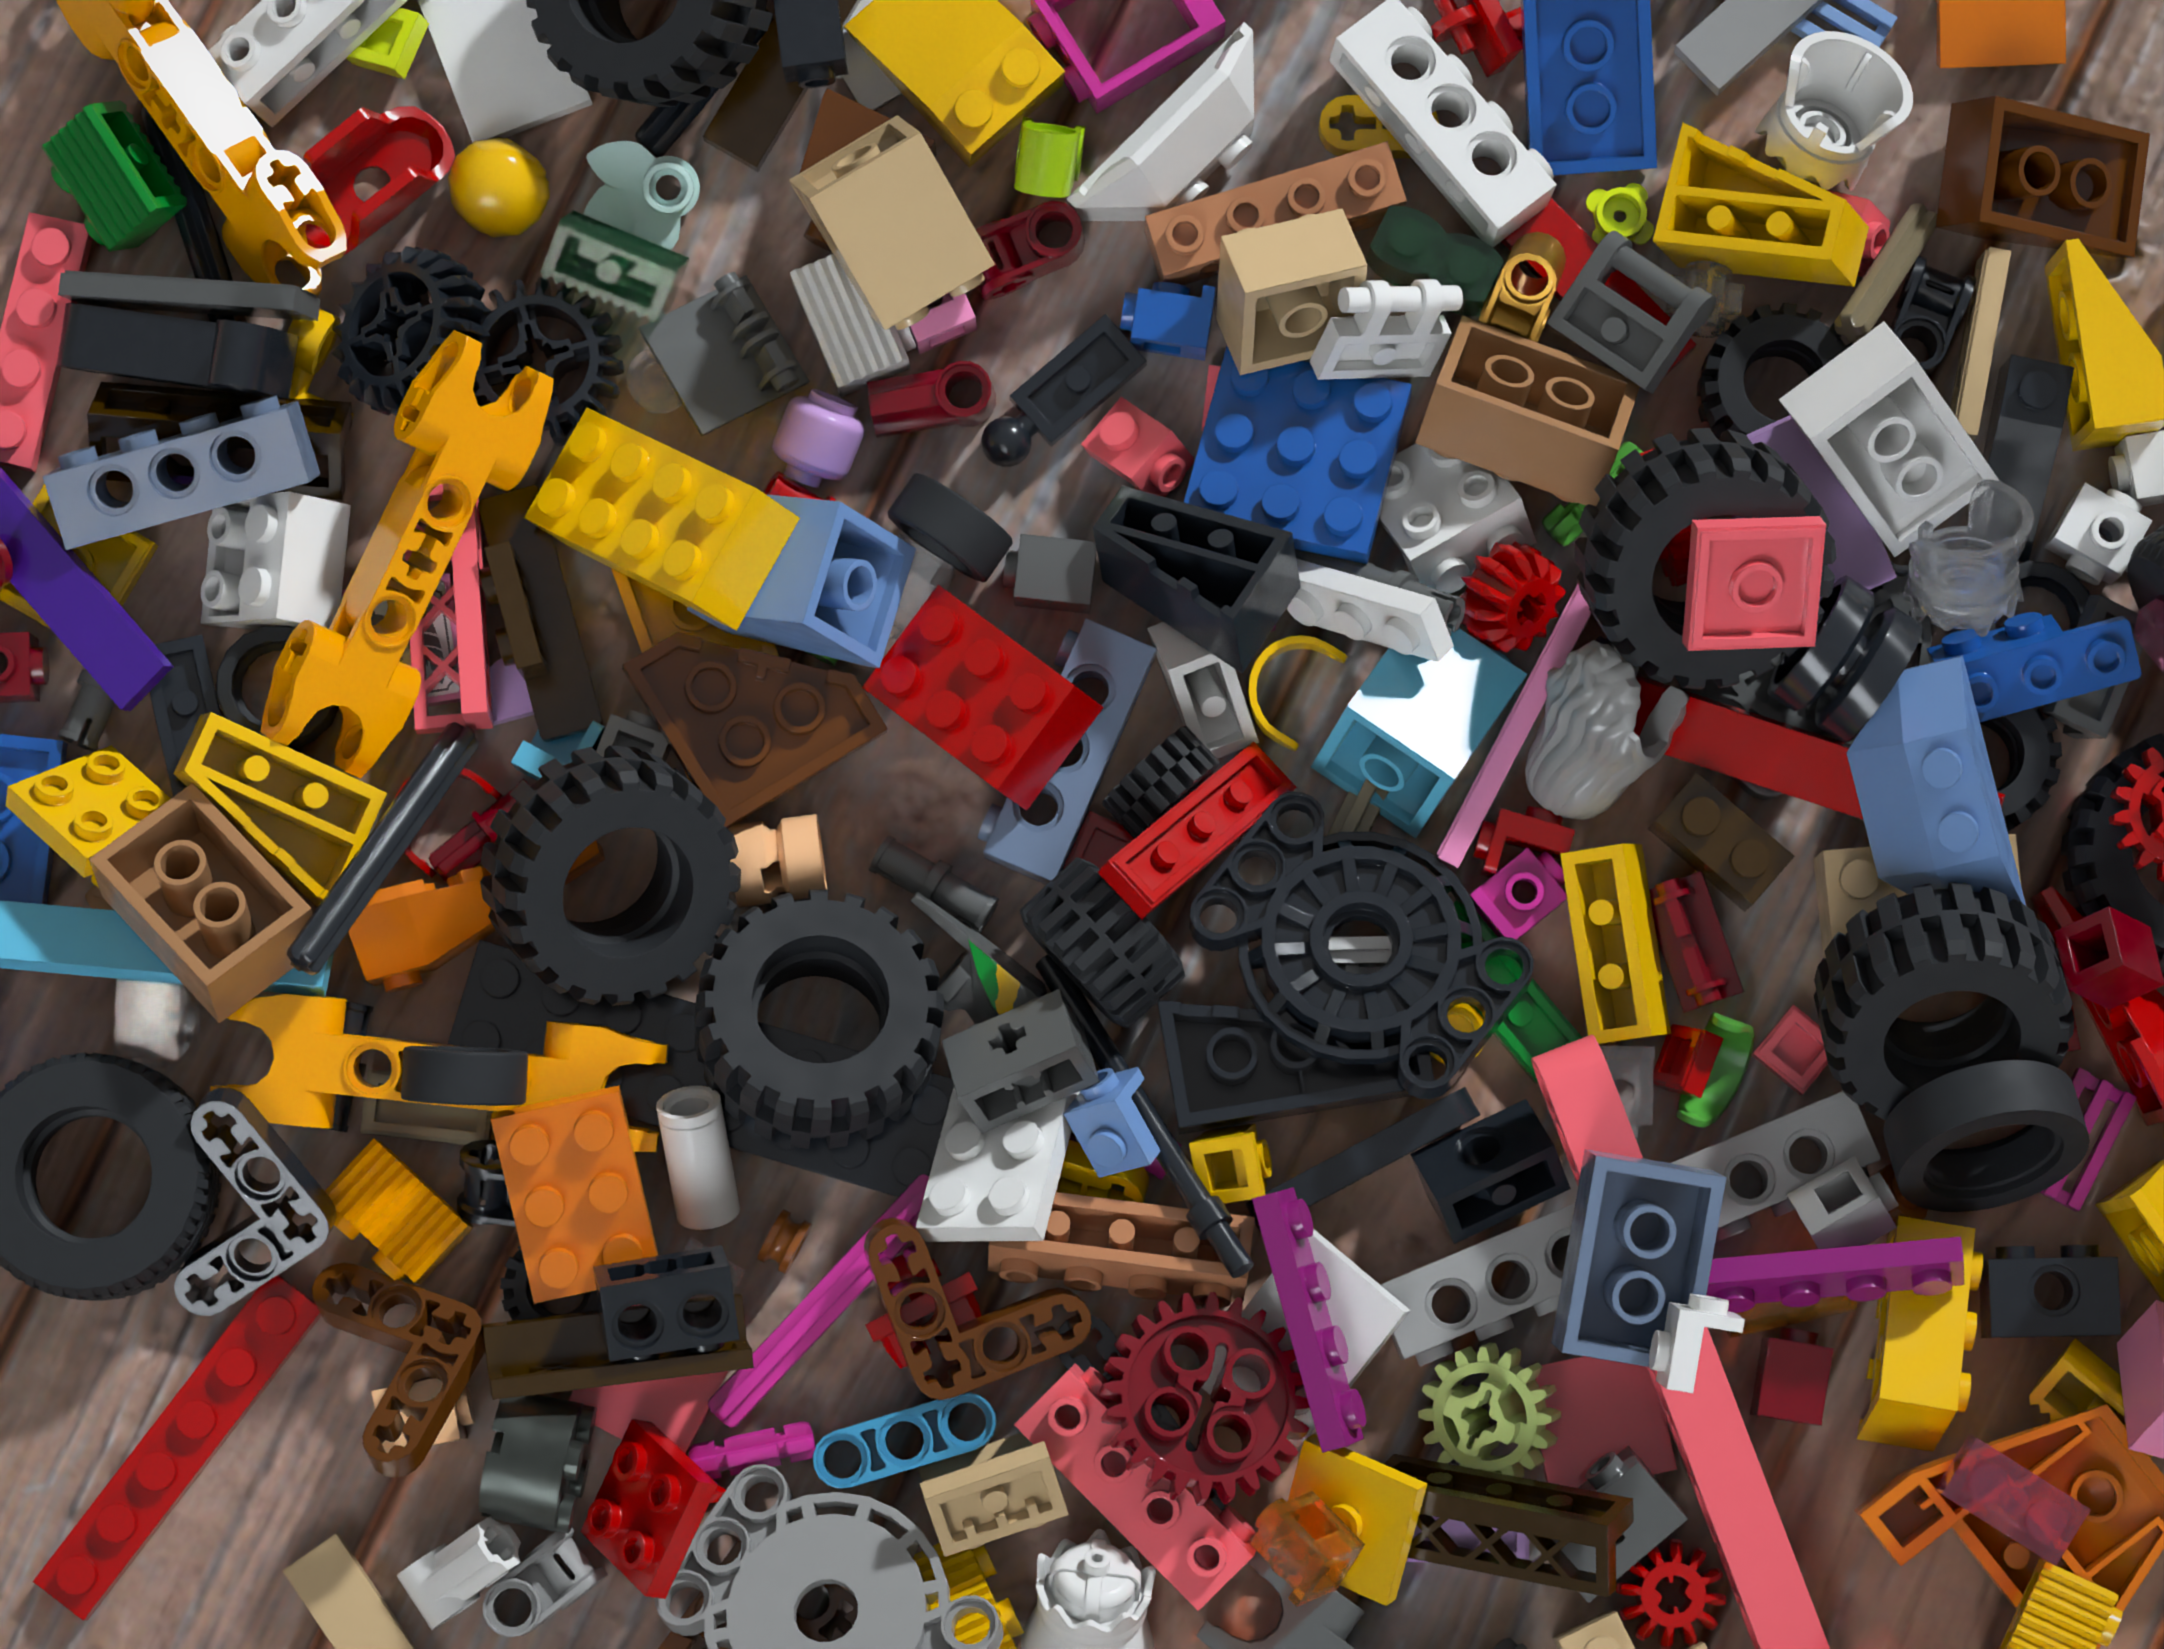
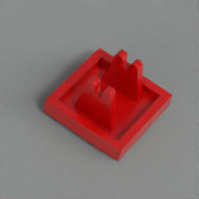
(649, 1508)

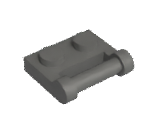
(1619, 329)

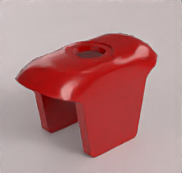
(402, 143)

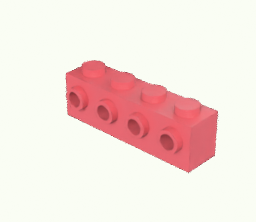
(1185, 1542)

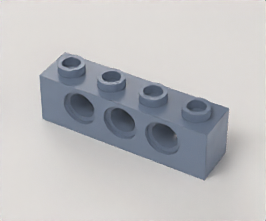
(91, 514)
(1043, 849)

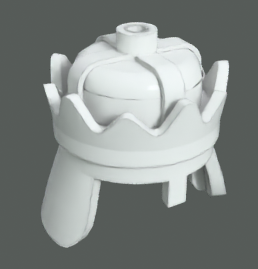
(1835, 108)
(1091, 1598)

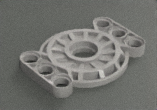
(789, 1559)

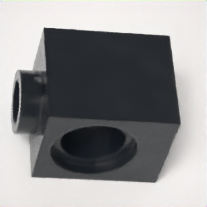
(811, 41)

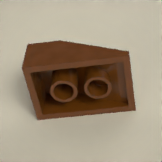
(2041, 177)

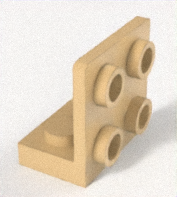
(991, 1493)

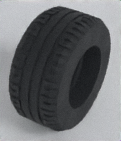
(180, 1193)

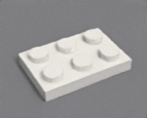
(996, 1180)

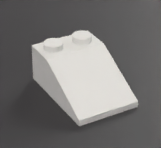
(1888, 437)

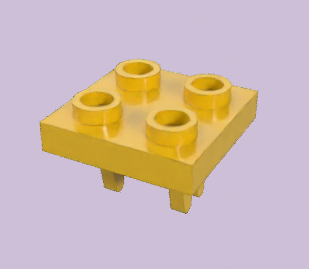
(85, 804)

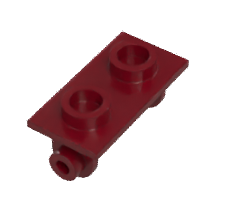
(1693, 942)

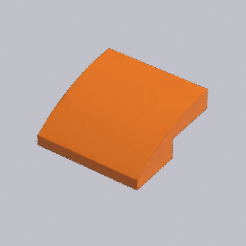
(2000, 33)

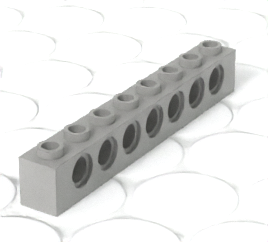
(1830, 1123)

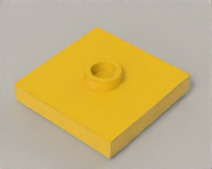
(1374, 1504)

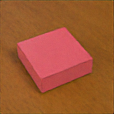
(1793, 1050)

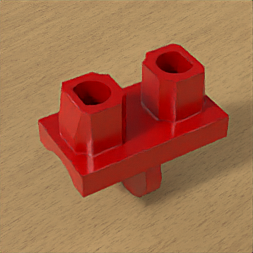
(1480, 28)
(957, 1293)

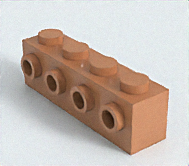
(1123, 1246)

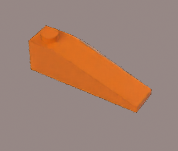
(421, 927)

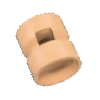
(779, 859)

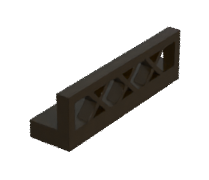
(132, 408)
(571, 1354)
(1522, 1506)

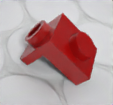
(1536, 830)

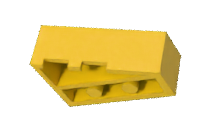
(1755, 217)
(283, 802)
(1921, 1350)

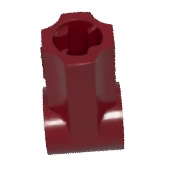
(923, 402)

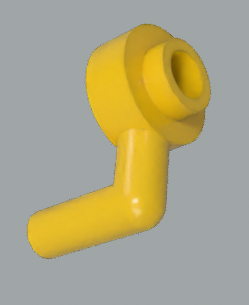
(313, 348)

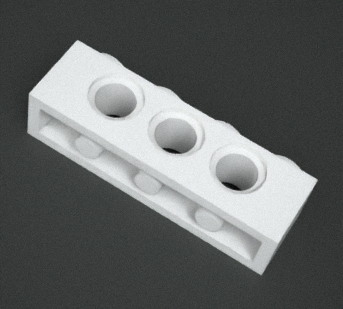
(1488, 203)

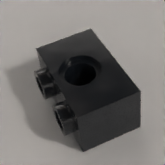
(1490, 1171)
(2088, 1302)

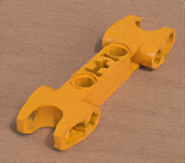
(259, 190)
(358, 661)
(319, 1061)

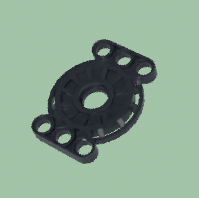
(1361, 882)

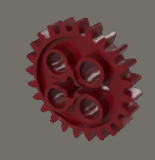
(1152, 1378)

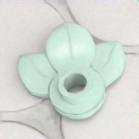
(630, 193)

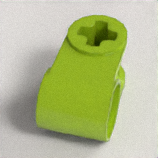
(1048, 158)

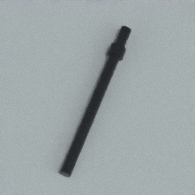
(1206, 1212)

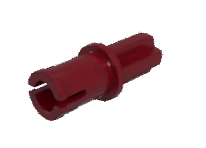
(466, 846)

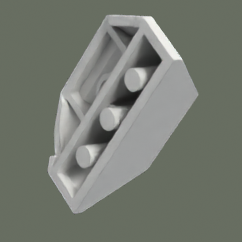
(1180, 143)

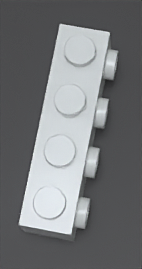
(291, 46)

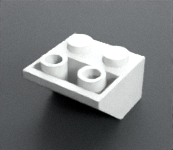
(275, 561)

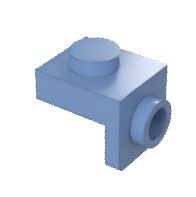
(1111, 1125)

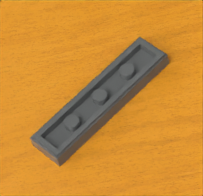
(189, 295)

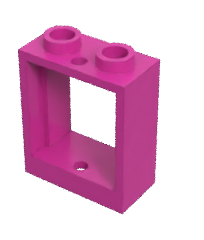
(1201, 16)

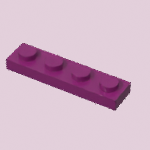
(1853, 1271)
(1303, 1296)

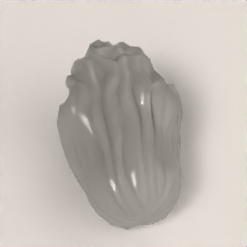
(1587, 738)

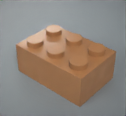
(1527, 412)
(203, 901)

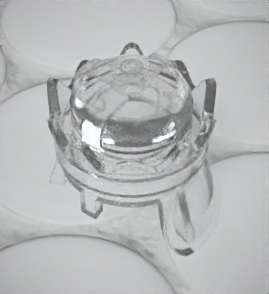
(1972, 571)

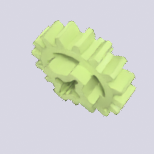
(1515, 1404)

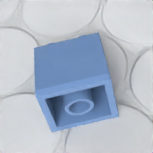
(830, 585)

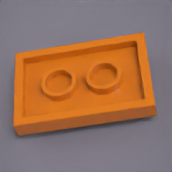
(573, 1189)

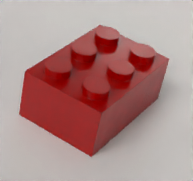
(982, 697)

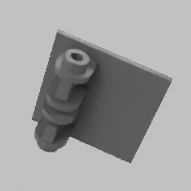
(723, 354)

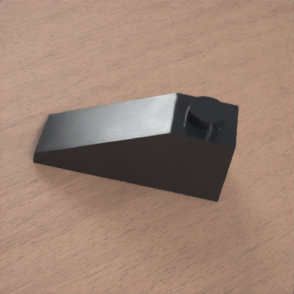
(2027, 428)

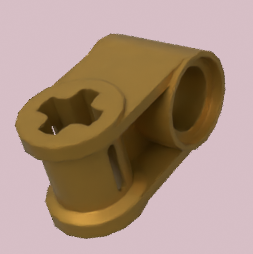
(1522, 302)

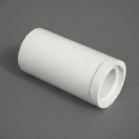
(698, 1157)

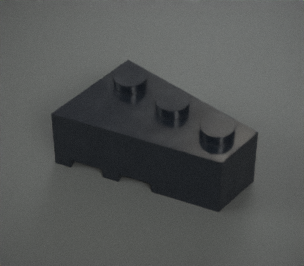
(1198, 570)

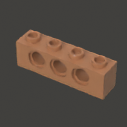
(1188, 236)

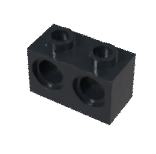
(665, 1286)

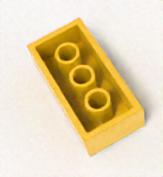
(662, 518)

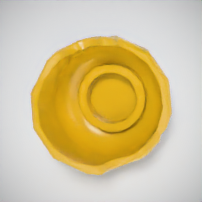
(498, 187)

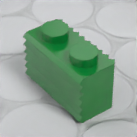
(113, 176)

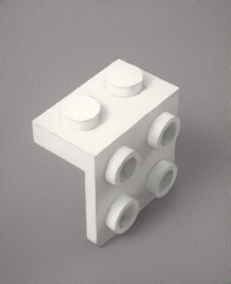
(1448, 514)

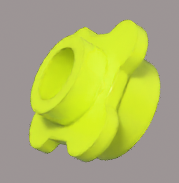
(1628, 200)

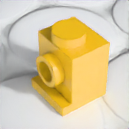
(1232, 1162)

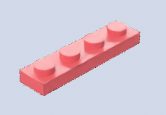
(33, 334)

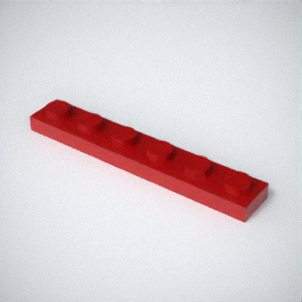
(178, 1446)

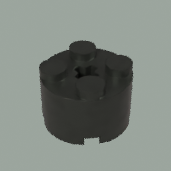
(537, 1462)

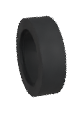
(1976, 1101)

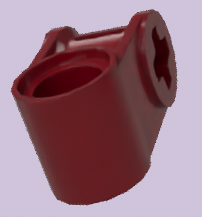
(1021, 251)

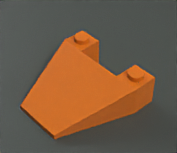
(2077, 1454)

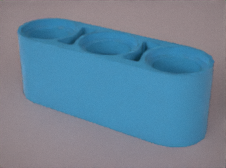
(873, 1445)

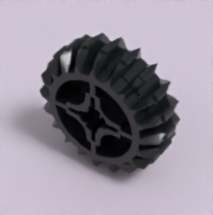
(524, 311)
(397, 324)

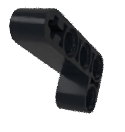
(178, 350)

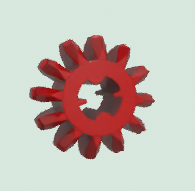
(1511, 596)
(1691, 1589)

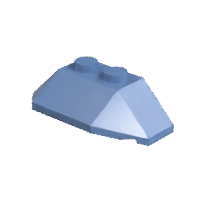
(1932, 787)

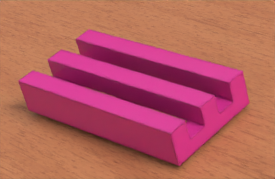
(2123, 1104)

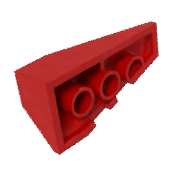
(2129, 1031)

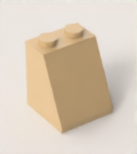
(893, 223)

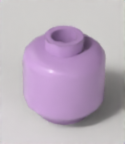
(818, 437)

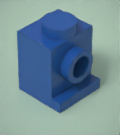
(1169, 320)

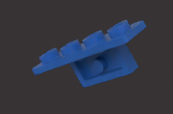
(2038, 663)

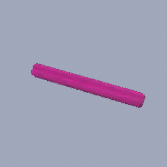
(811, 1317)

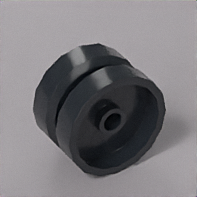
(1851, 661)

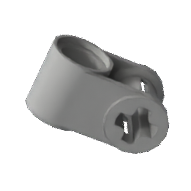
(544, 1583)

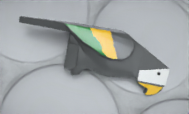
(983, 977)

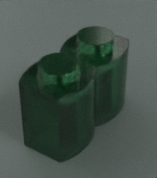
(1417, 247)

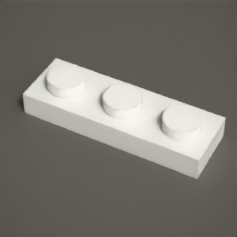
(1370, 611)

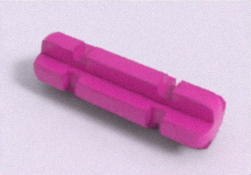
(755, 1449)

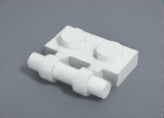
(1386, 345)

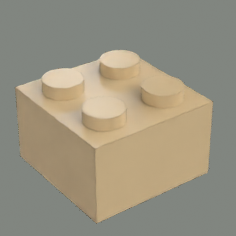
(1284, 287)

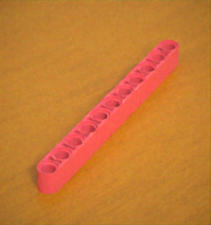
(1704, 1422)

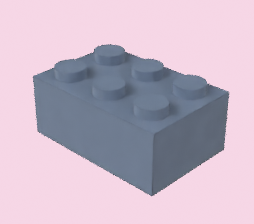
(1634, 1245)

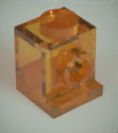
(1306, 1545)

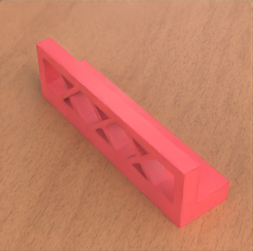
(472, 637)

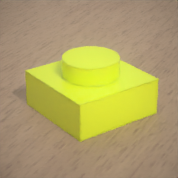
(392, 45)

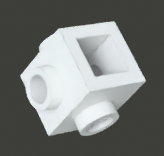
(2078, 536)

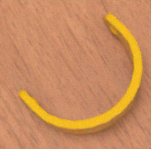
(1269, 654)

